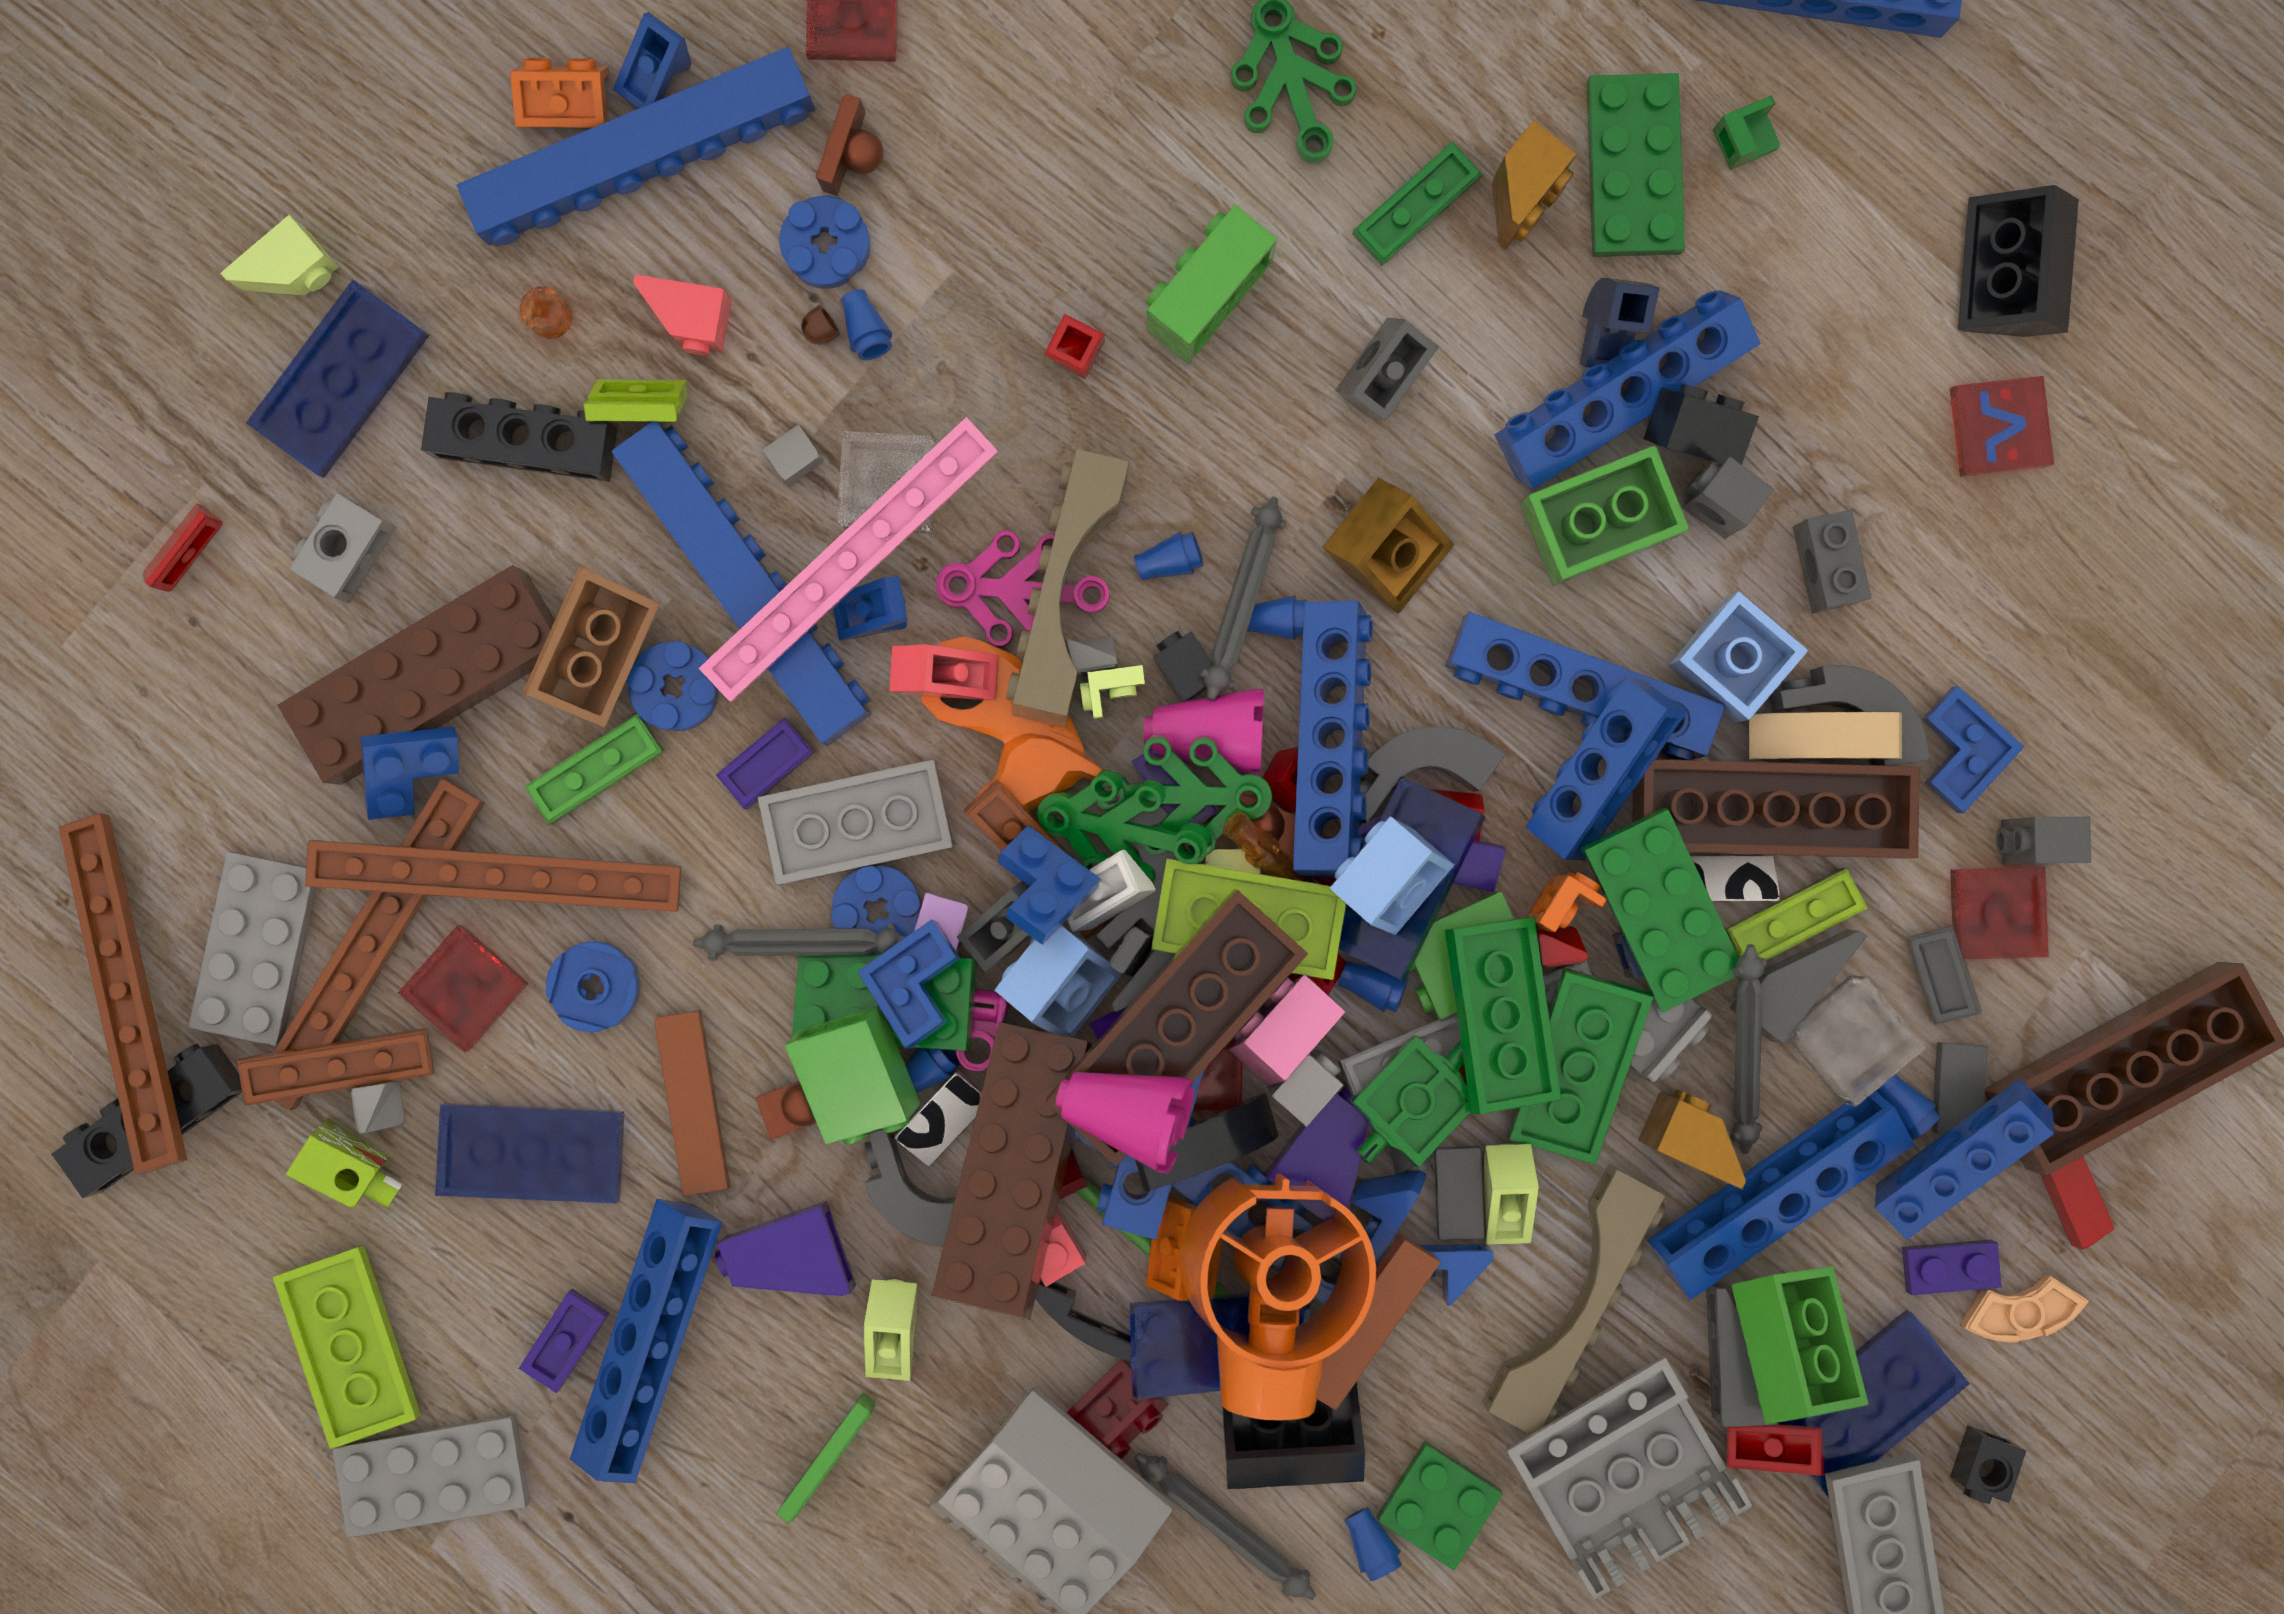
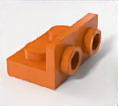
(559, 94)
(1556, 901)
(1164, 1256)

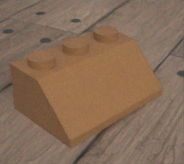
(591, 647)

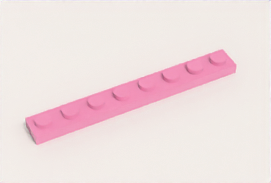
(849, 559)

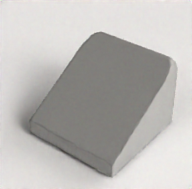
(793, 455)

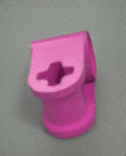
(985, 1024)

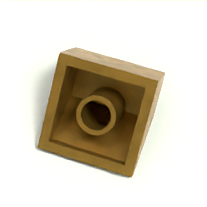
(1389, 544)
(1690, 1134)

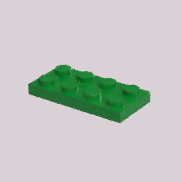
(1635, 165)
(1662, 909)
(833, 988)
(1502, 1015)
(1594, 1041)

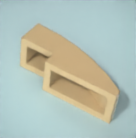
(1825, 736)

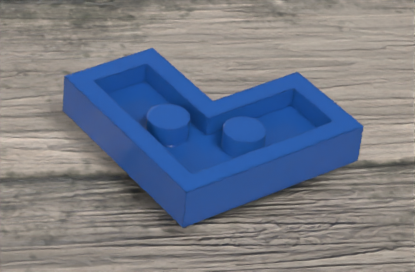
(1979, 747)
(395, 759)
(1055, 883)
(899, 978)

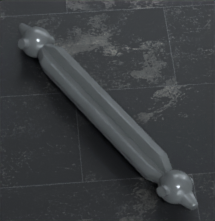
(1242, 599)
(797, 942)
(1748, 1049)
(1225, 1526)

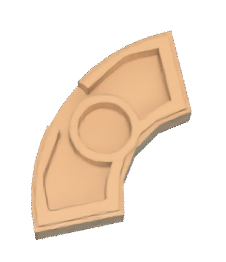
(2024, 1314)

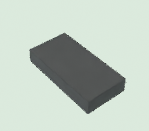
(1132, 952)
(1944, 974)
(1958, 1083)
(1459, 1193)

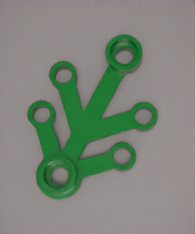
(1291, 71)
(1193, 793)
(1114, 824)

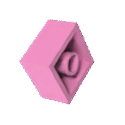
(1286, 1029)

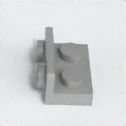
(1666, 1037)

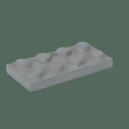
(855, 822)
(253, 949)
(431, 1475)
(1885, 1538)

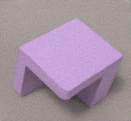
(947, 912)

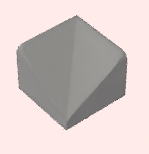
(1092, 655)
(377, 1106)

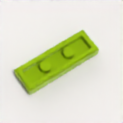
(1798, 916)

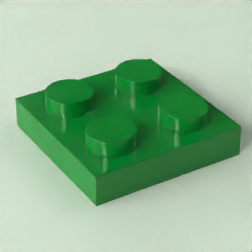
(1439, 1505)

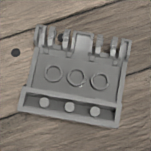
(1625, 1473)
(1054, 1507)

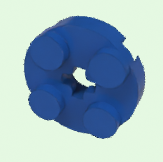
(806, 222)
(648, 681)
(871, 884)
(580, 963)

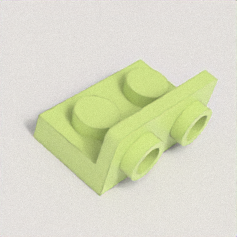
(1119, 683)

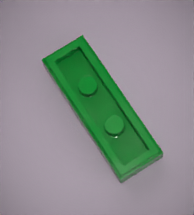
(1417, 203)

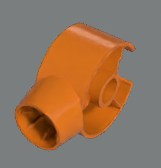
(1278, 1366)

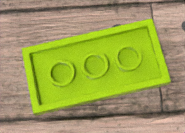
(1301, 909)
(346, 1346)

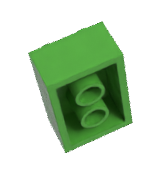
(1209, 282)
(1604, 515)
(1799, 1344)

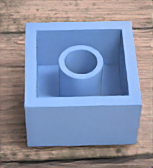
(1738, 657)
(1390, 875)
(1058, 982)

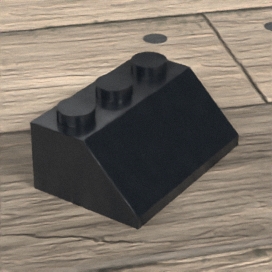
(2019, 262)
(1296, 1452)

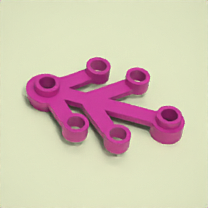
(1011, 588)

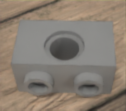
(365, 539)
(1308, 1087)

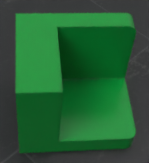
(1747, 133)

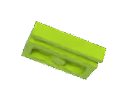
(635, 400)

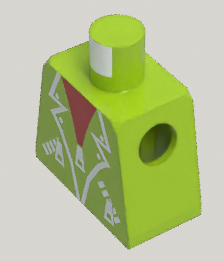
(326, 1166)

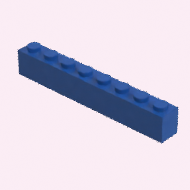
(636, 148)
(736, 575)

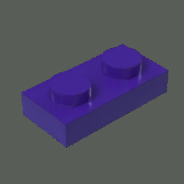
(1951, 1267)
(564, 1340)

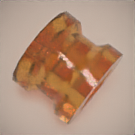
(553, 320)

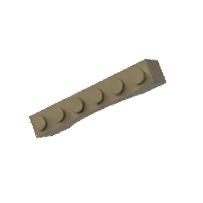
(1090, 503)
(1531, 1382)

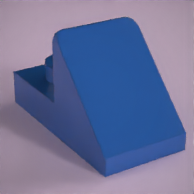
(651, 62)
(871, 609)
(1389, 1203)
(1459, 1266)

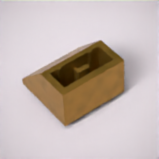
(1529, 176)

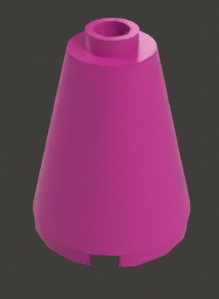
(1230, 720)
(1130, 1112)

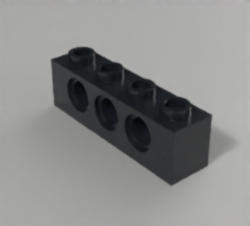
(448, 439)
(86, 1155)

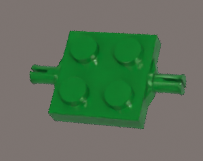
(1413, 1102)

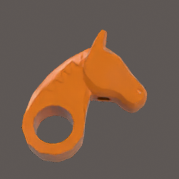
(1035, 754)

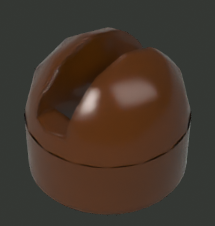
(819, 326)

